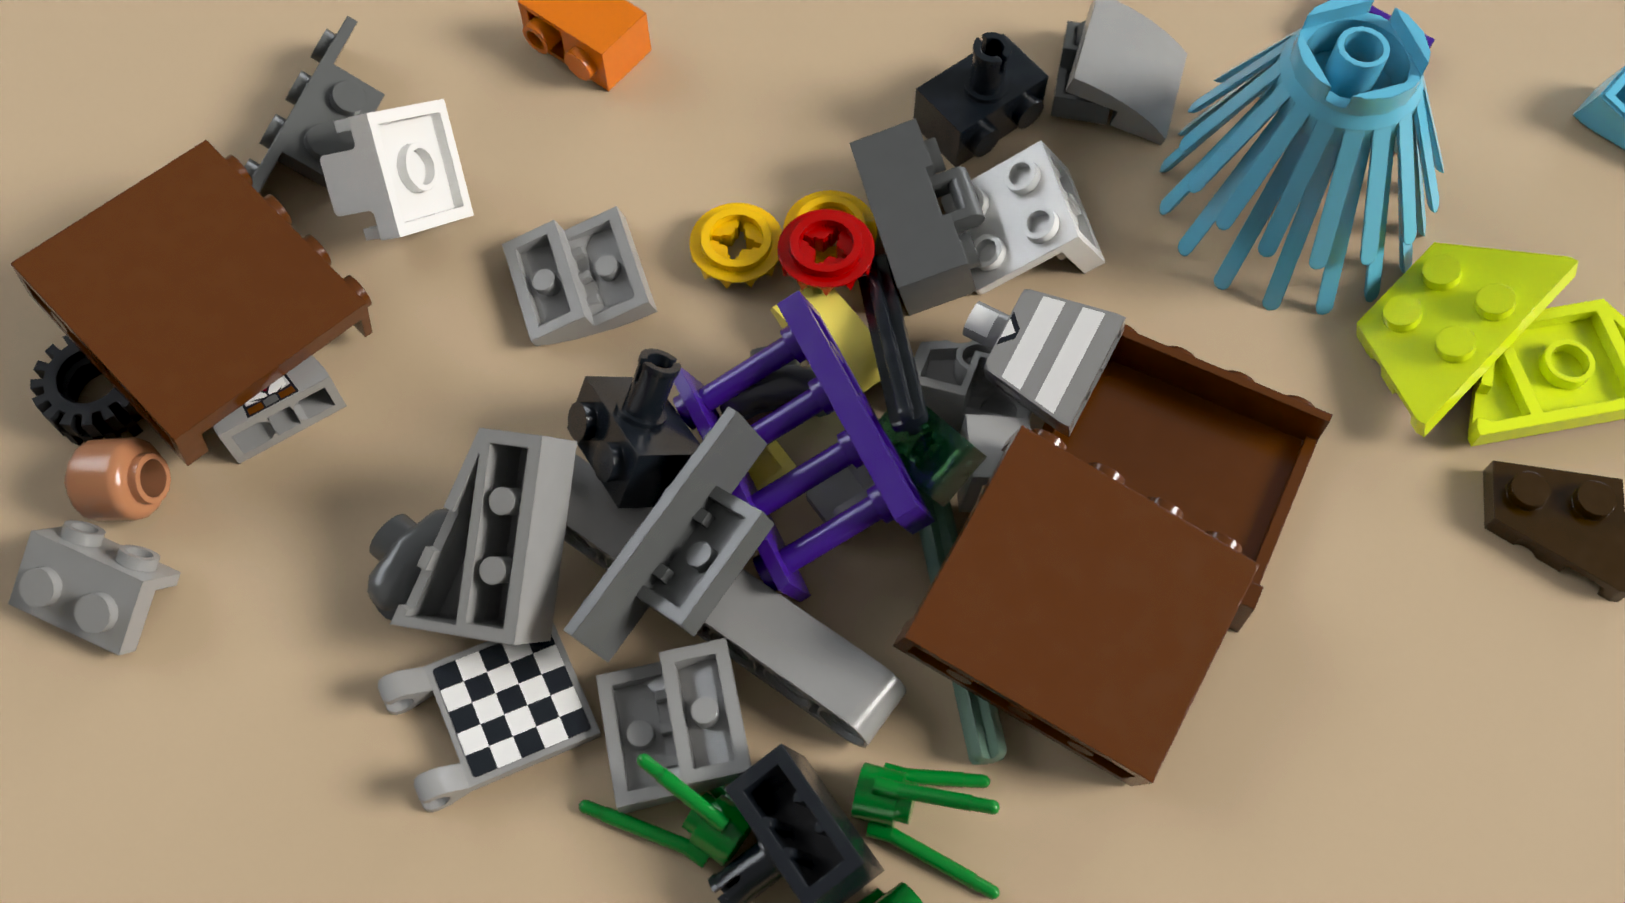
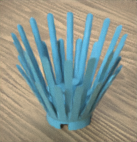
(1339, 91)

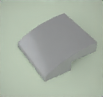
(1128, 68)
(578, 278)
(679, 715)

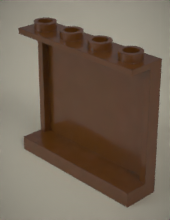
(192, 294)
(1202, 442)
(1080, 606)

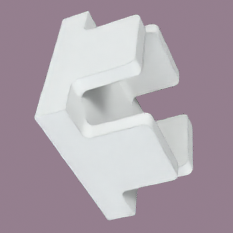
(399, 170)

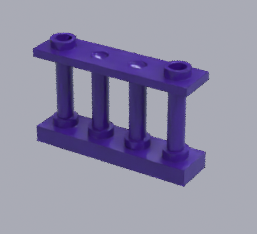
(860, 444)

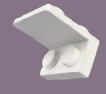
(1029, 218)

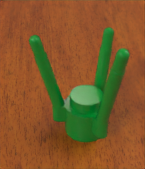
(889, 796)
(714, 821)

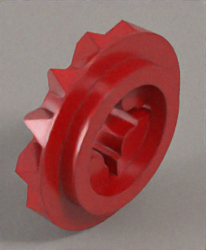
(817, 232)

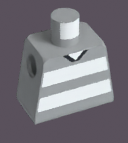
(1046, 352)

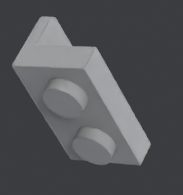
(90, 584)

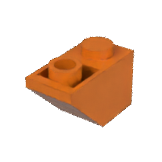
(590, 36)

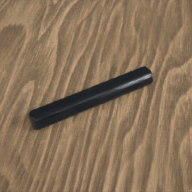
(892, 348)

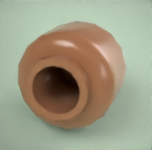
(116, 479)

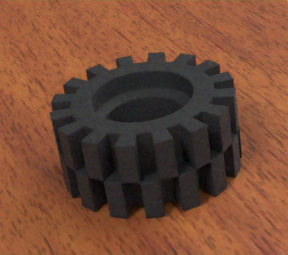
(59, 393)

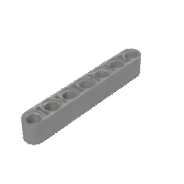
(761, 627)

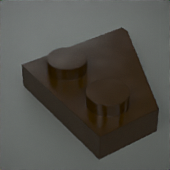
(1561, 519)

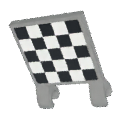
(500, 709)

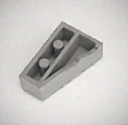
(500, 543)

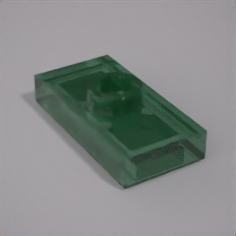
(936, 457)

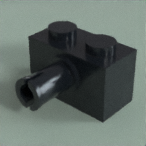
(980, 99)
(633, 430)
(797, 834)

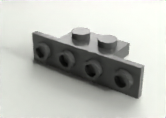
(318, 102)
(684, 547)

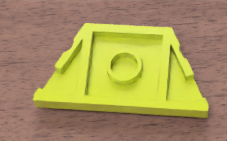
(1455, 320)
(1554, 376)

